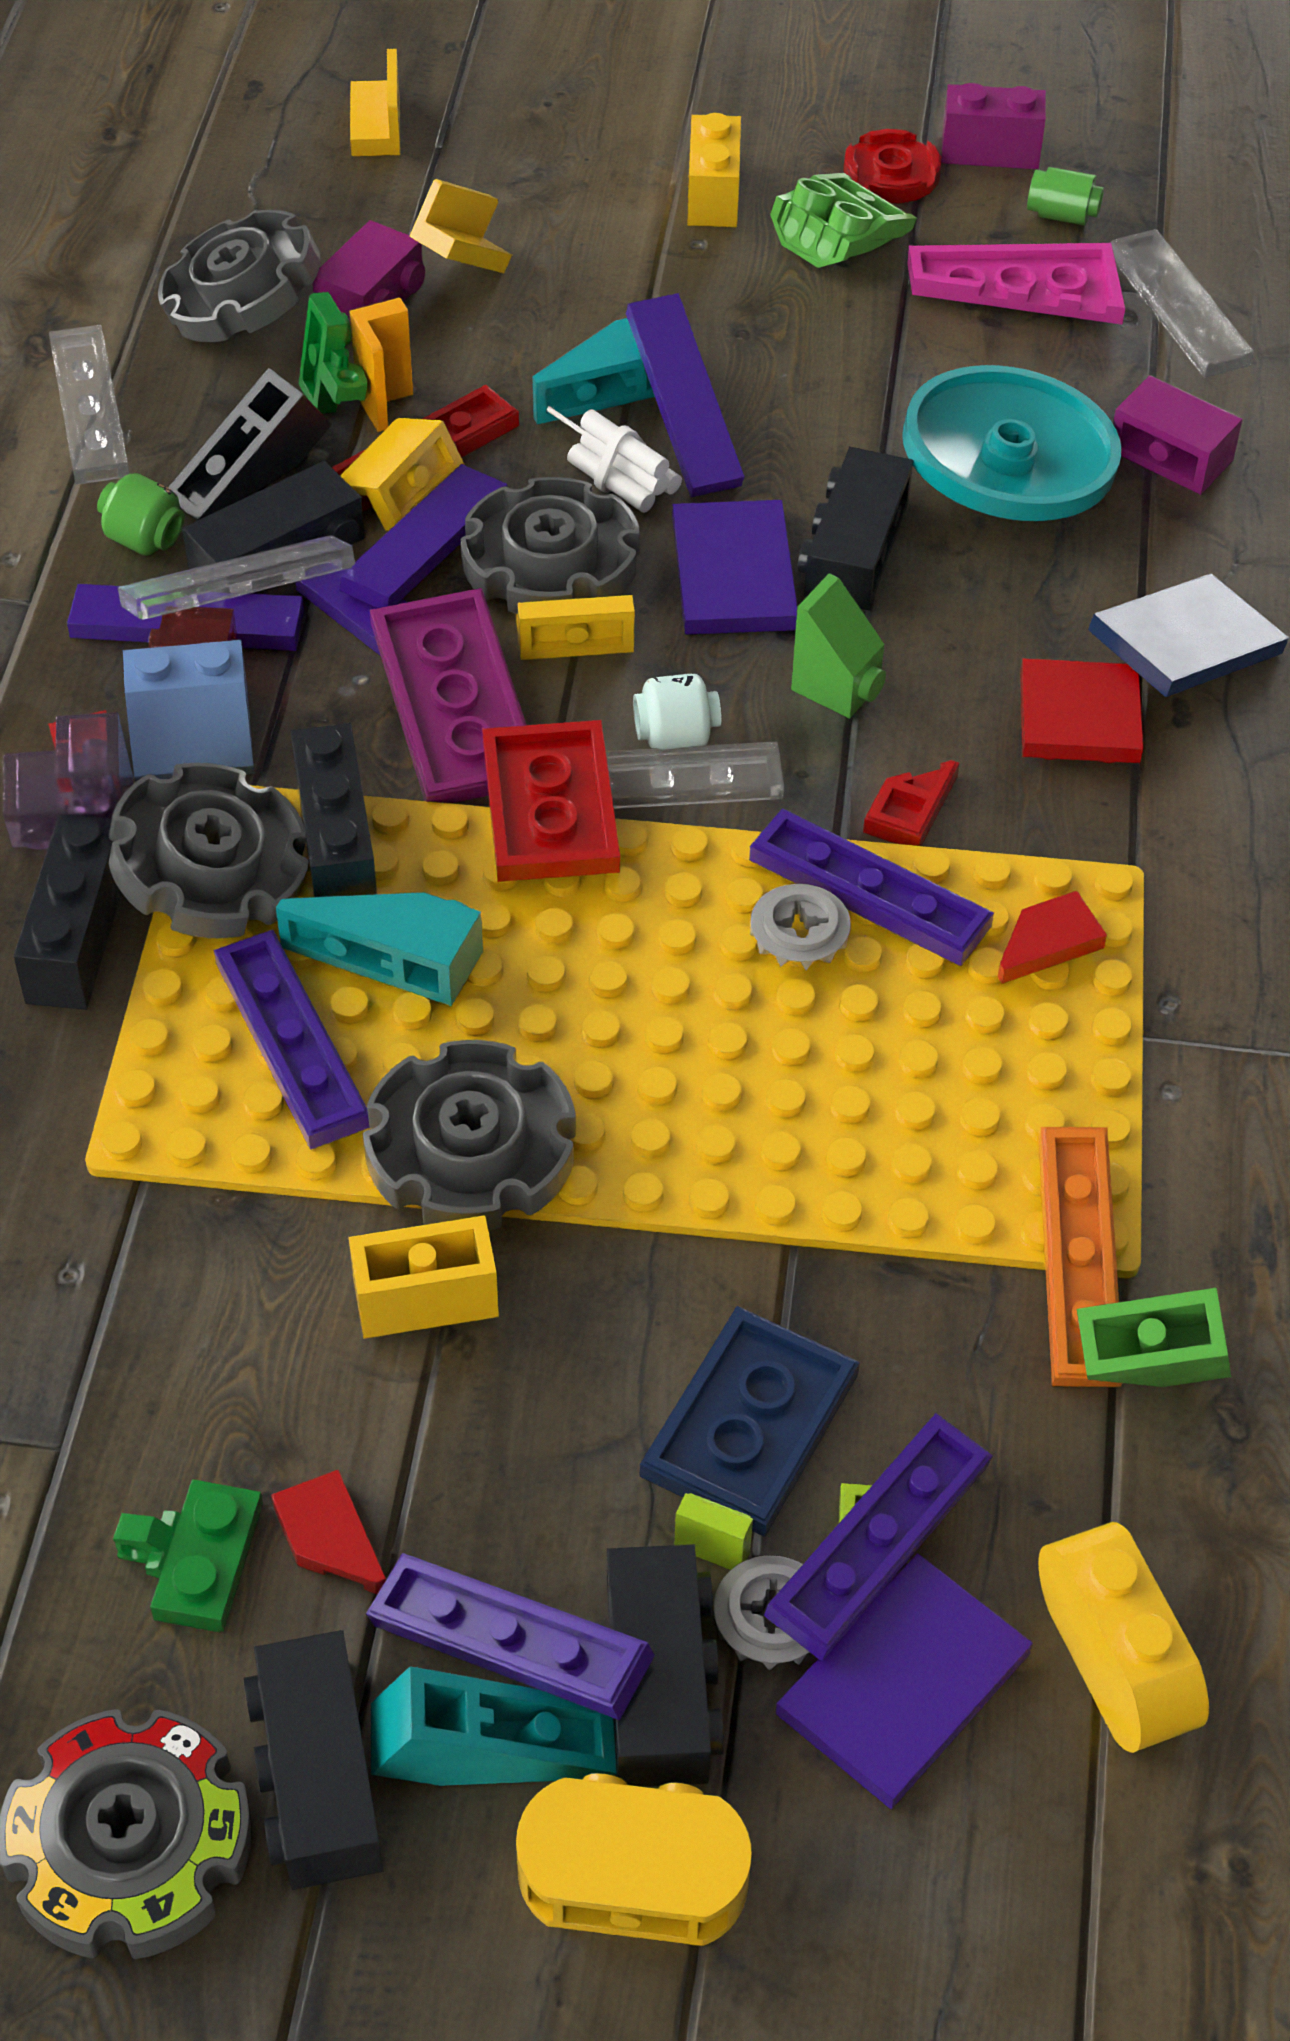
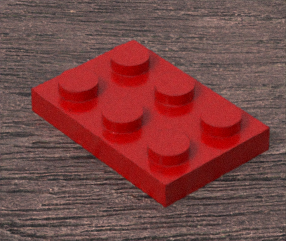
(550, 801)

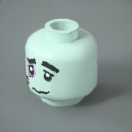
(676, 712)

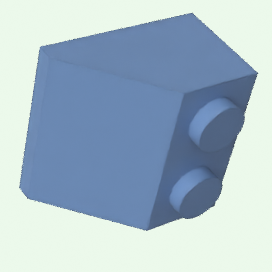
(187, 707)

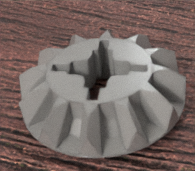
(818, 910)
(744, 1592)

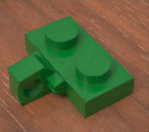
(325, 369)
(194, 1552)

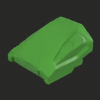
(835, 219)

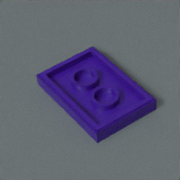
(734, 567)
(904, 1680)

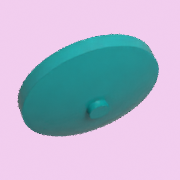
(1011, 443)

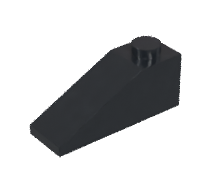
(251, 448)

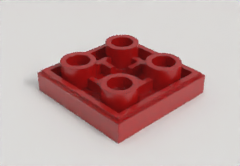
(1080, 711)

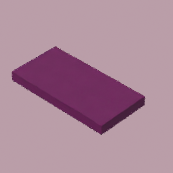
(446, 688)

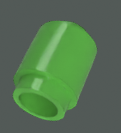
(1065, 195)

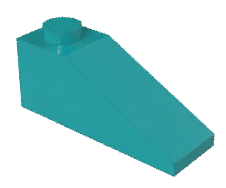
(593, 376)
(391, 938)
(484, 1732)

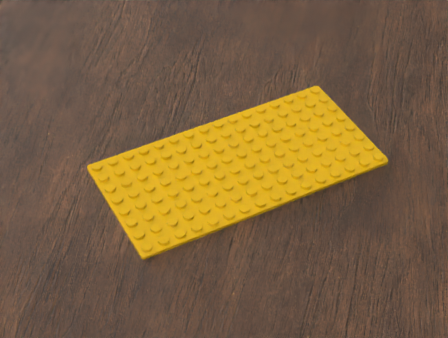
(706, 1082)

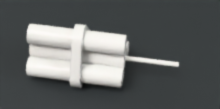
(620, 461)

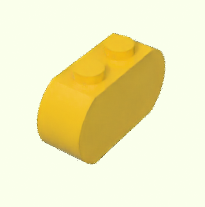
(1123, 1637)
(633, 1860)

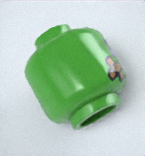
(140, 514)

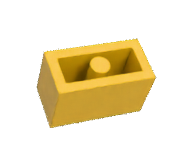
(714, 170)
(424, 1276)

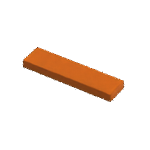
(1076, 1241)

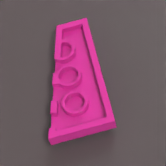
(1038, 278)

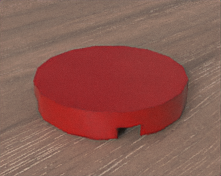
(894, 165)

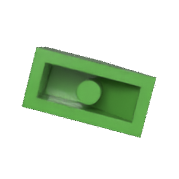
(836, 650)
(1156, 1340)

